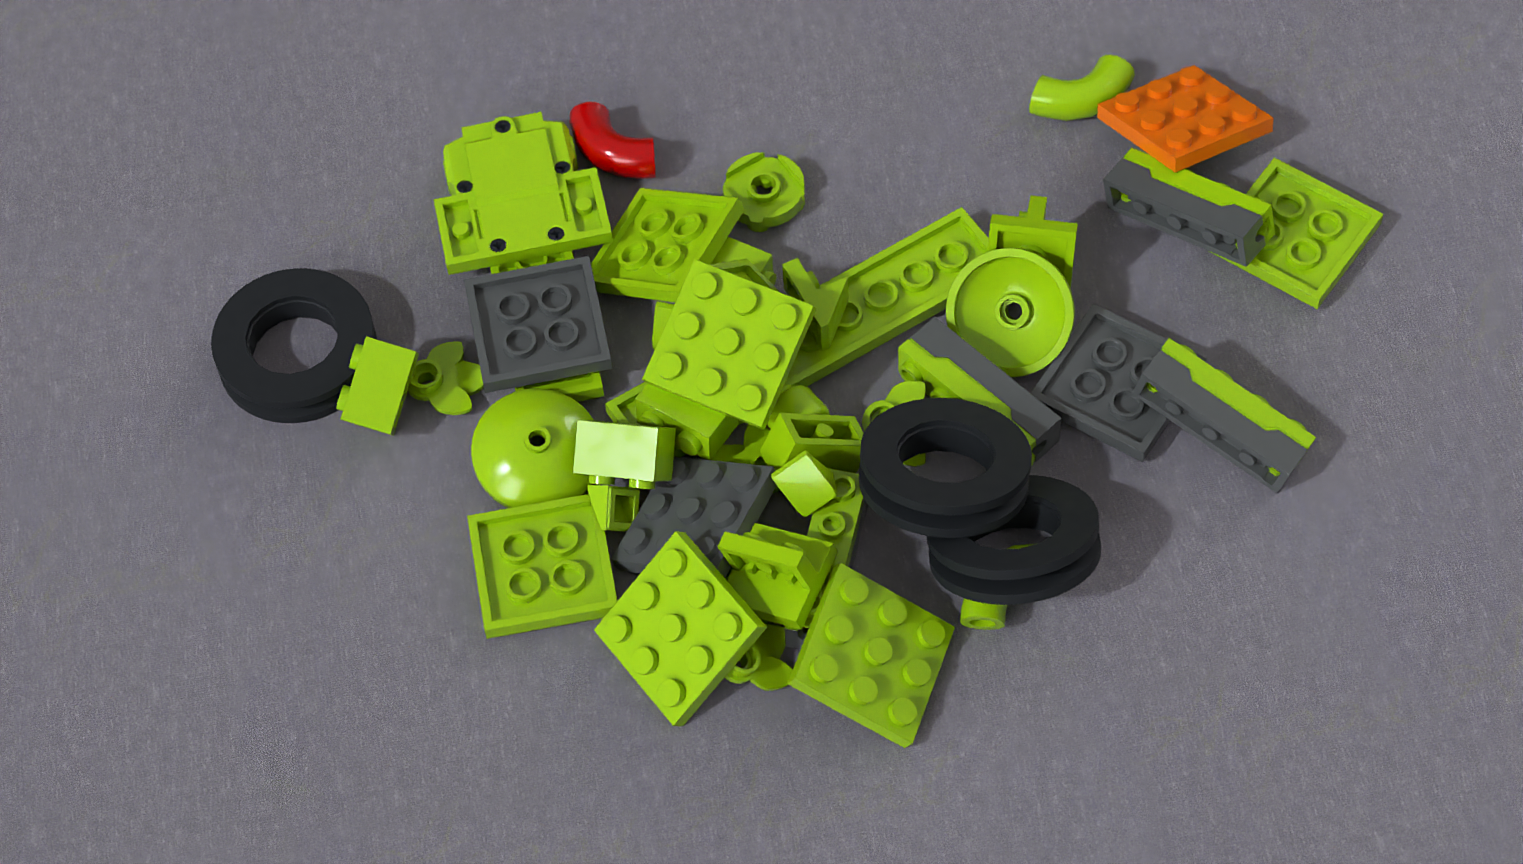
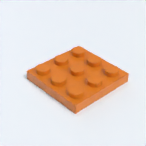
(1185, 118)

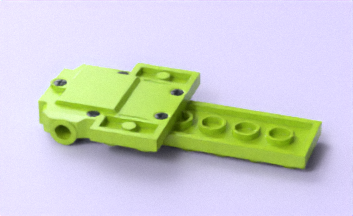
(520, 207)

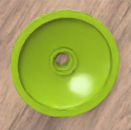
(981, 301)
(515, 469)

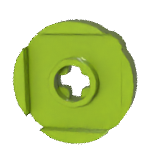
(769, 209)

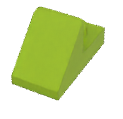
(828, 300)

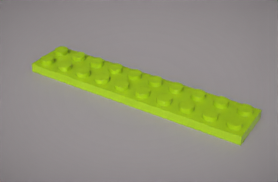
(885, 299)

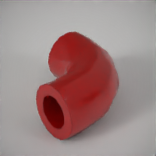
(606, 147)

